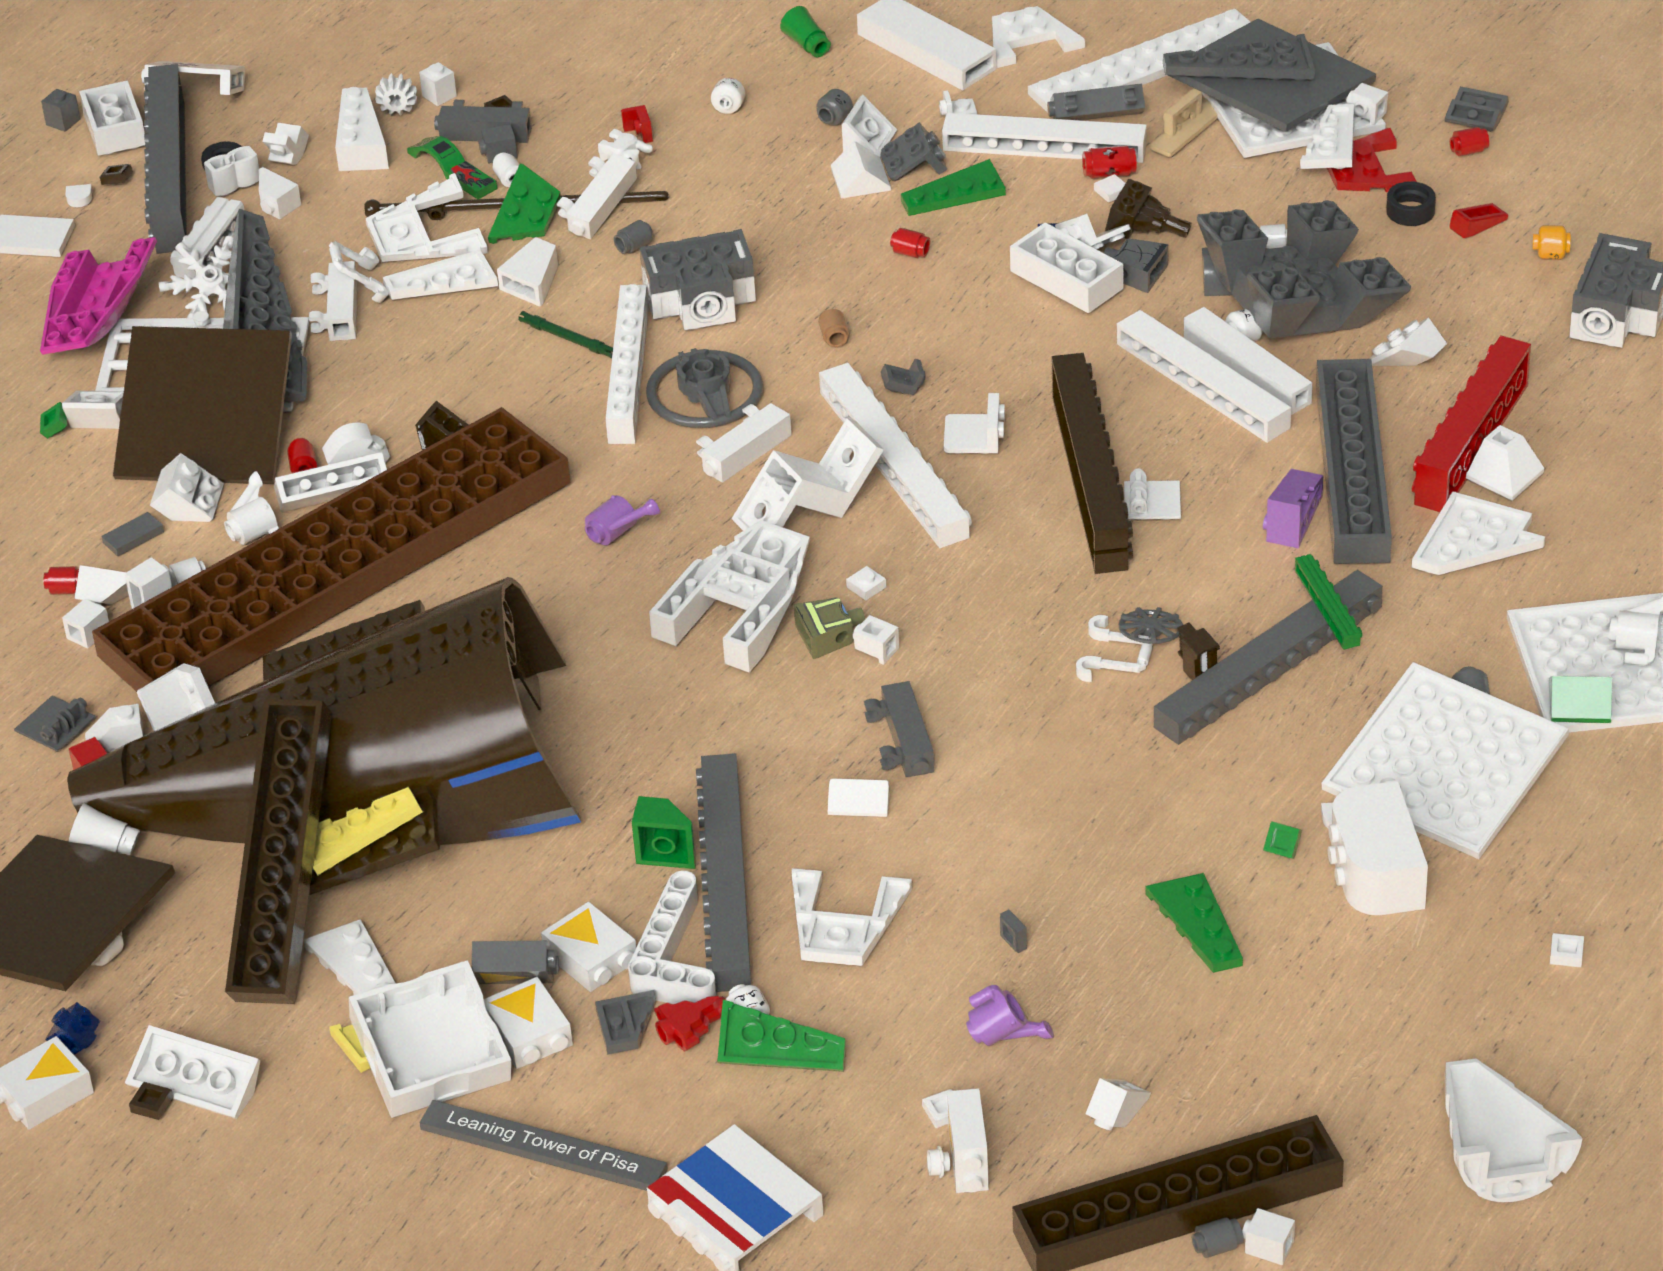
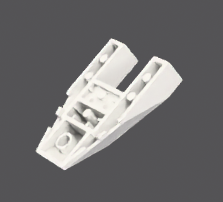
(749, 573)

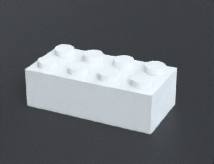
(1066, 267)

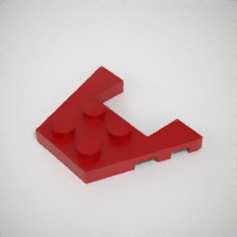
(1366, 168)

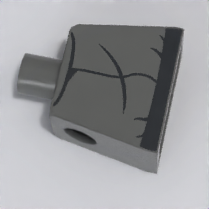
(1141, 262)

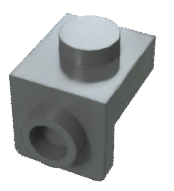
(903, 380)

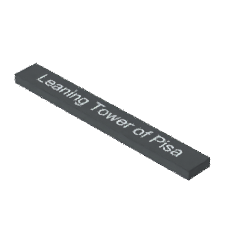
(542, 1145)

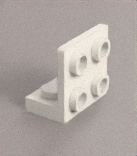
(175, 696)

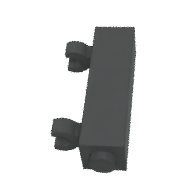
(1097, 103)
(466, 122)
(907, 729)

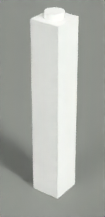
(1247, 358)

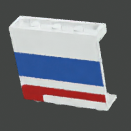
(731, 1198)

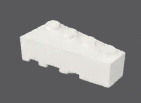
(359, 134)

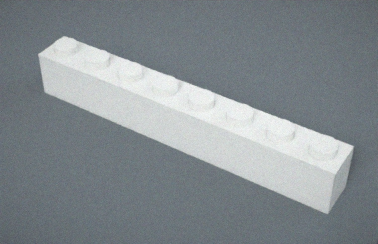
(1038, 136)
(1204, 376)

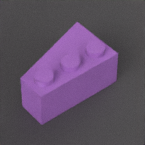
(1292, 507)

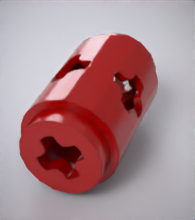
(1121, 159)

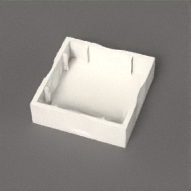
(429, 1039)

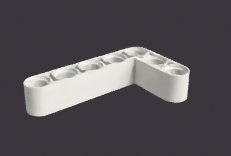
(651, 962)

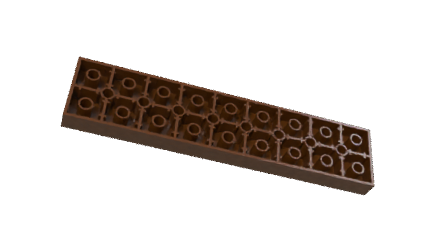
(336, 554)

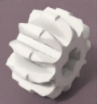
(396, 94)

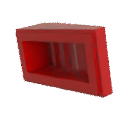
(1475, 219)

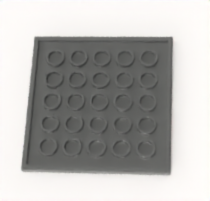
(1282, 101)

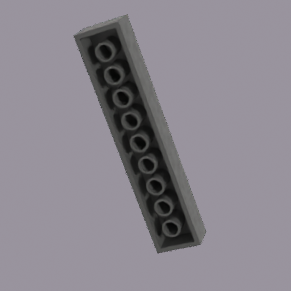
(1353, 462)

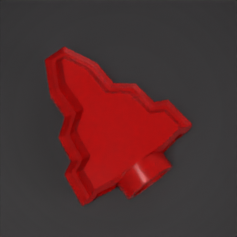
(687, 1020)

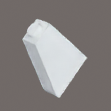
(530, 271)

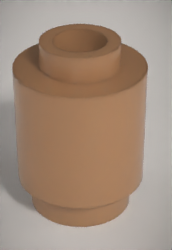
(833, 327)

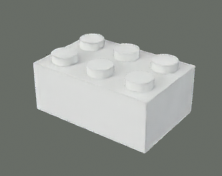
(112, 118)

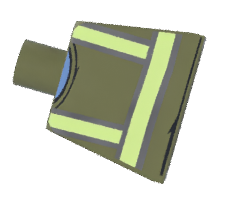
(826, 625)

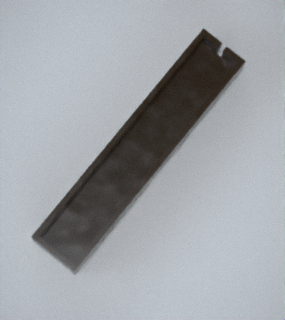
(1091, 463)

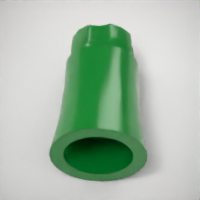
(803, 29)

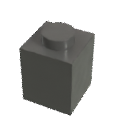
(60, 110)
(497, 141)

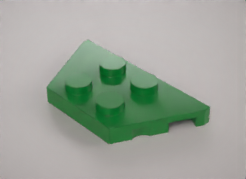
(526, 207)

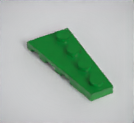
(959, 188)
(1198, 918)
(770, 1041)

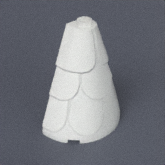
(1501, 1136)

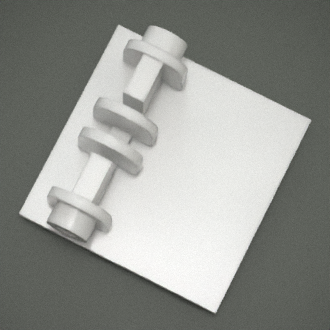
(1151, 498)

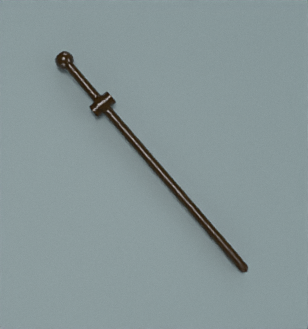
(436, 212)

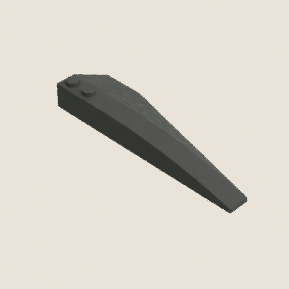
(258, 297)

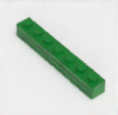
(1328, 601)

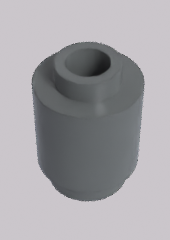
(633, 236)
(1217, 1237)

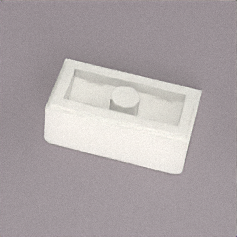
(858, 797)

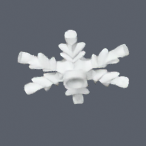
(209, 279)

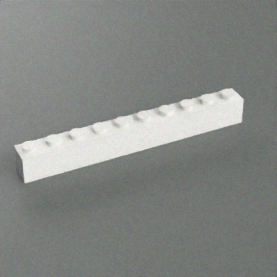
(900, 460)

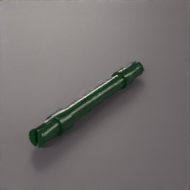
(541, 324)

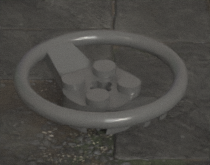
(704, 379)

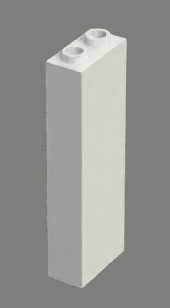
(927, 42)

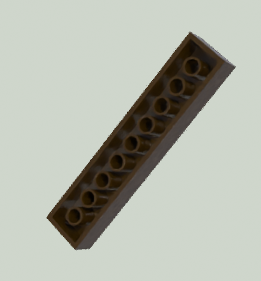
(279, 852)
(1177, 1196)

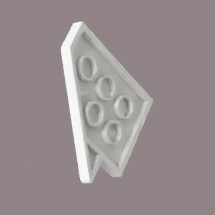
(1474, 533)

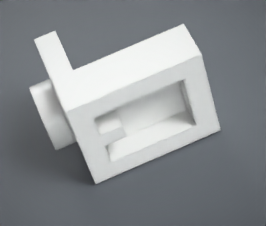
(962, 106)

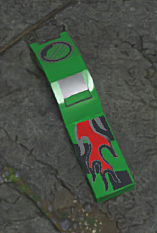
(451, 161)

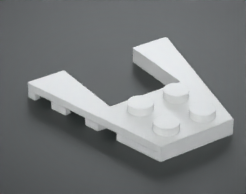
(401, 235)
(842, 936)

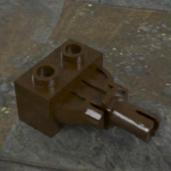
(1143, 212)

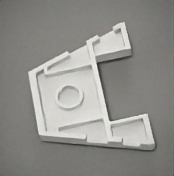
(1027, 28)

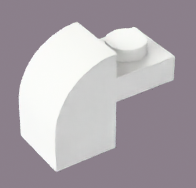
(286, 144)
(353, 442)

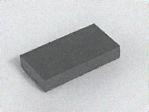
(132, 534)

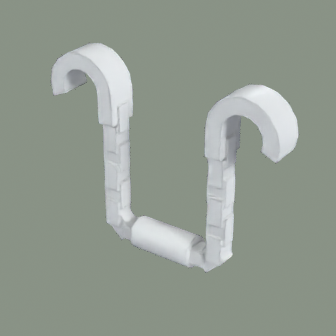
(367, 260)
(1105, 635)

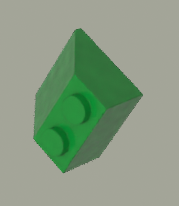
(662, 834)

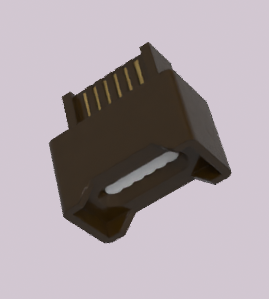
(1197, 650)

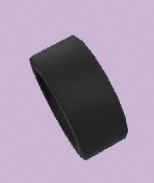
(1414, 192)

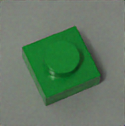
(53, 420)
(1282, 840)

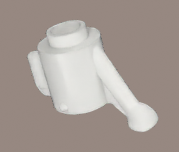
(250, 515)
(1638, 631)

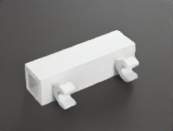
(601, 195)
(341, 303)
(745, 442)

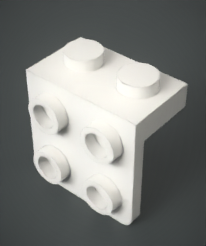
(1081, 229)
(975, 431)

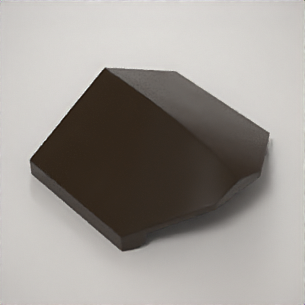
(437, 424)

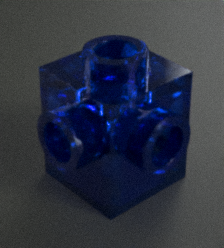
(74, 1027)

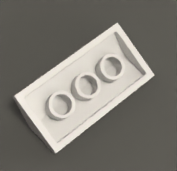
(195, 1071)

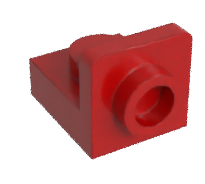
(637, 119)

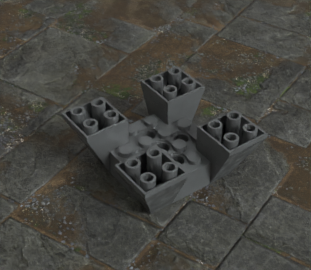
(1299, 284)

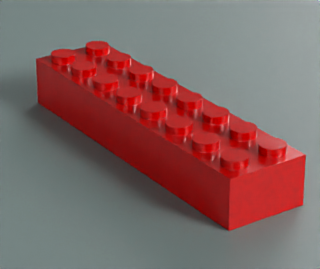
(1477, 412)

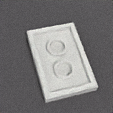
(34, 235)

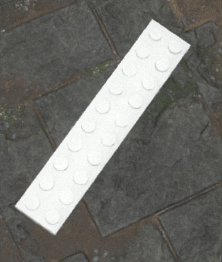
(1140, 62)

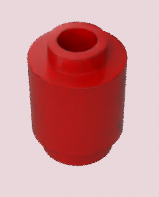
(1469, 141)
(910, 243)
(301, 455)
(61, 580)

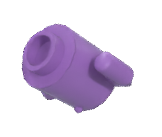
(615, 518)
(1000, 1017)

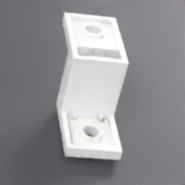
(800, 482)

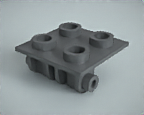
(56, 722)

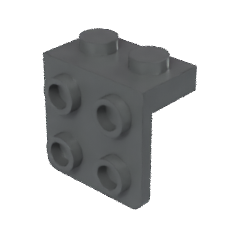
(910, 150)

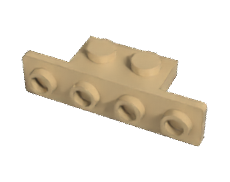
(1184, 122)

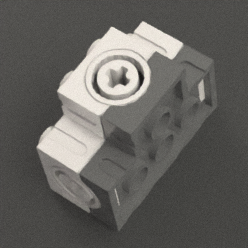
(699, 278)
(1618, 292)

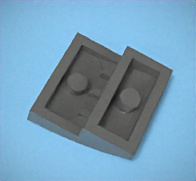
(1477, 108)

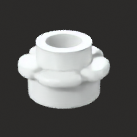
(938, 1162)

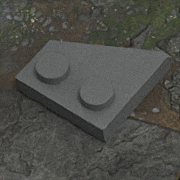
(624, 1020)

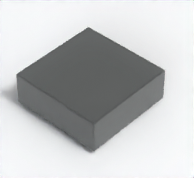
(1013, 931)

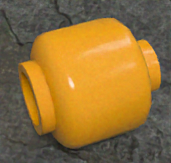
(1552, 242)

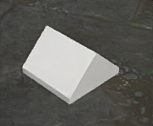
(867, 127)
(859, 172)
(94, 409)

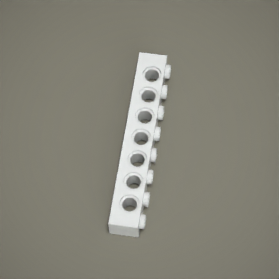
(627, 364)

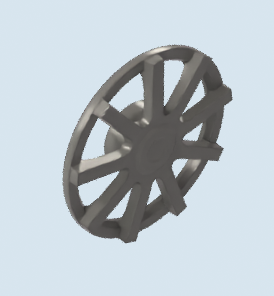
(1150, 626)

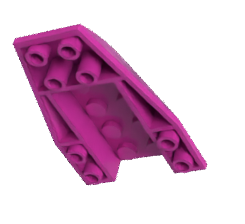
(91, 297)

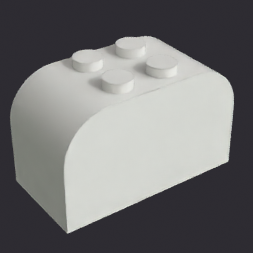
(1377, 850)

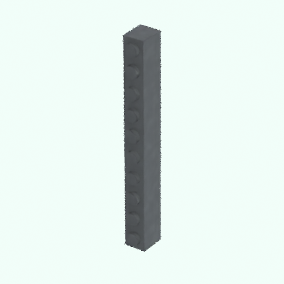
(1260, 661)
(724, 871)

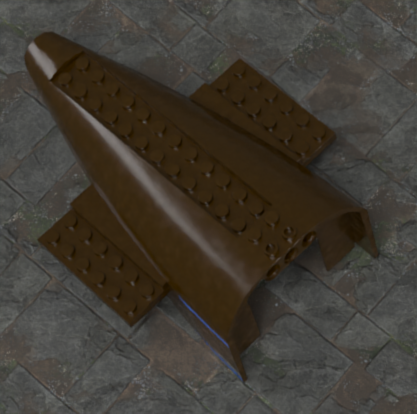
(411, 705)

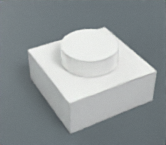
(866, 583)

